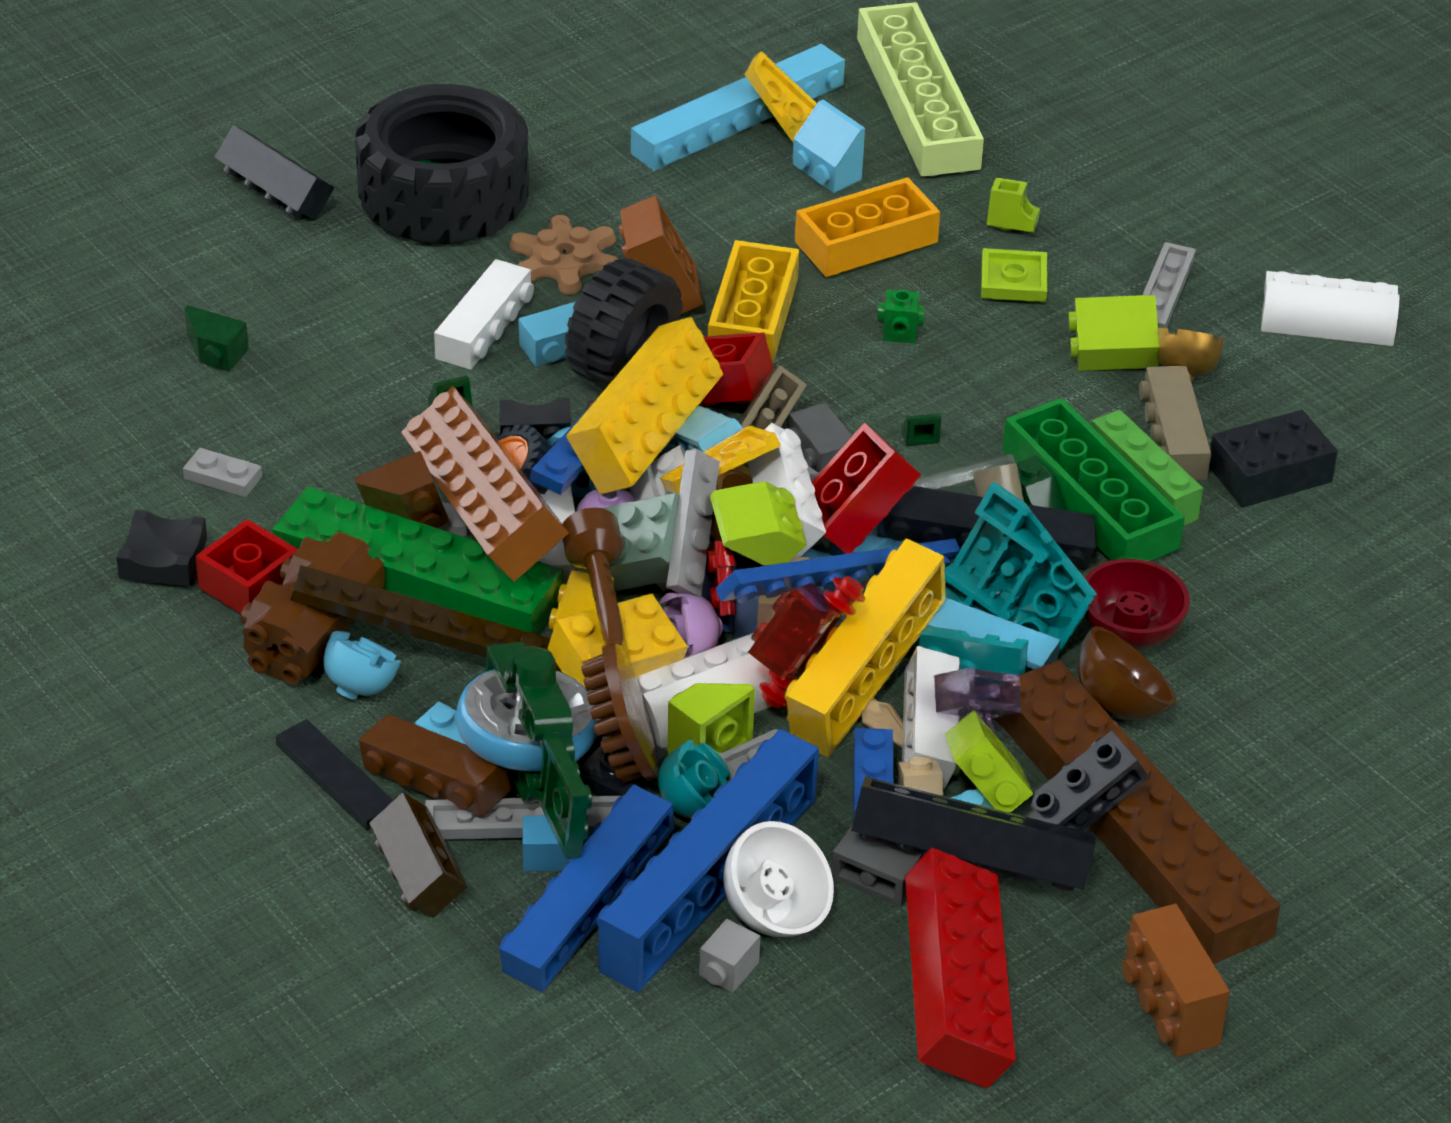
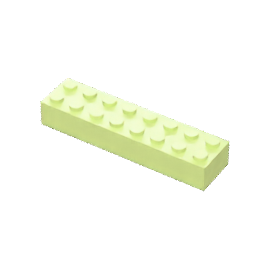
(920, 89)

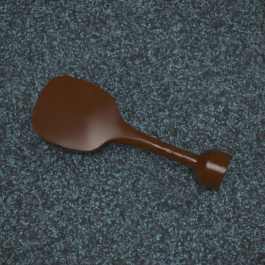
(614, 690)

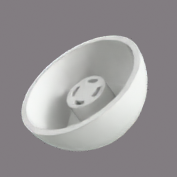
(778, 880)

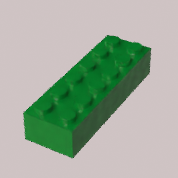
(1096, 480)

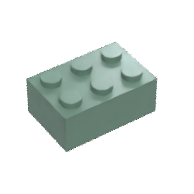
(647, 541)

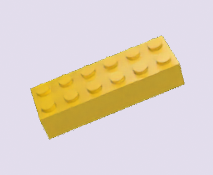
(645, 405)
(866, 646)

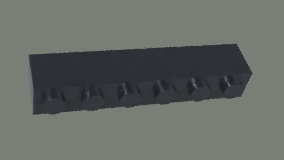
(942, 515)
(974, 834)

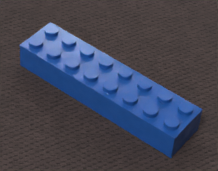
(686, 878)

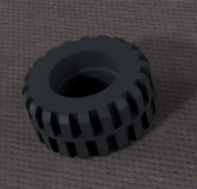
(617, 317)

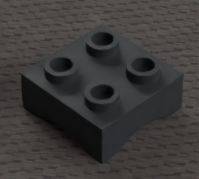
(545, 418)
(161, 549)

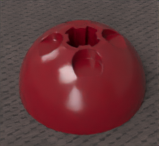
(1137, 601)

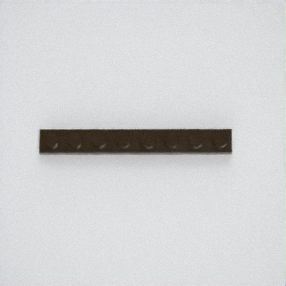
(405, 614)

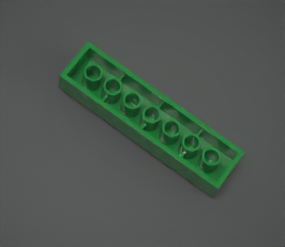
(429, 561)

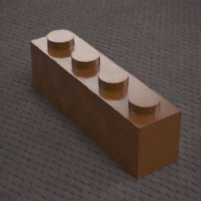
(433, 765)

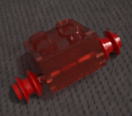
(798, 631)

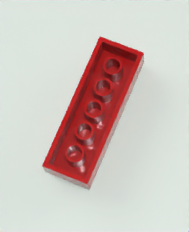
(959, 968)

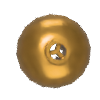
(1190, 349)

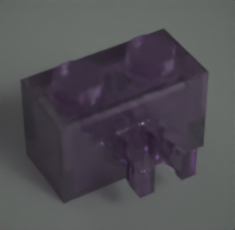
(979, 690)

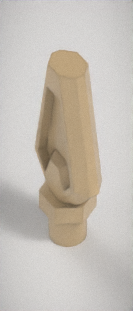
(883, 716)

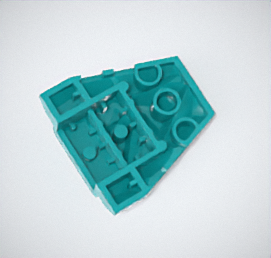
(1018, 570)

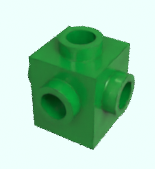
(900, 316)

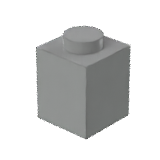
(729, 955)

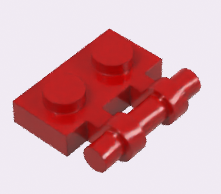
(721, 563)

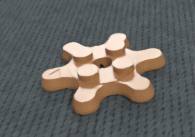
(567, 269)

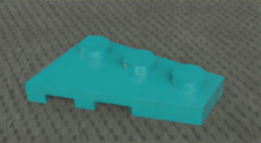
(977, 653)

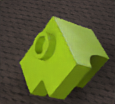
(1010, 206)

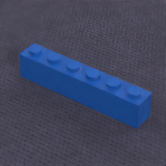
(575, 898)

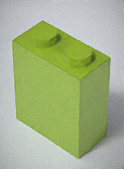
(1114, 332)
(988, 763)

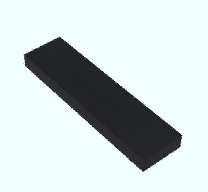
(334, 772)

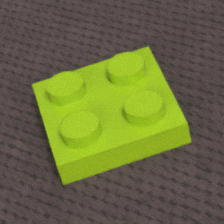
(1014, 275)

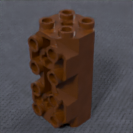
(291, 637)

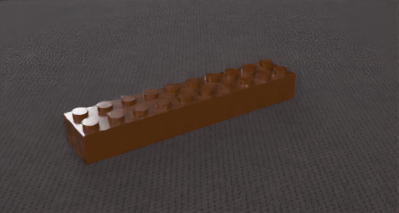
(1151, 829)

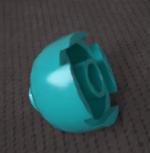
(691, 777)

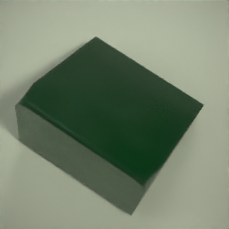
(921, 429)

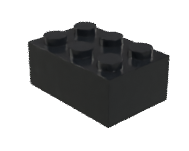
(1272, 458)

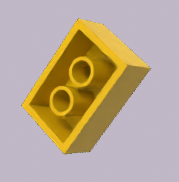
(647, 630)

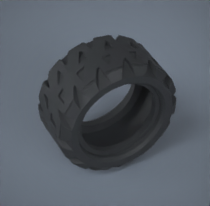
(442, 199)

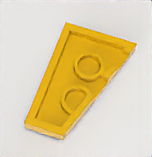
(780, 94)
(730, 452)

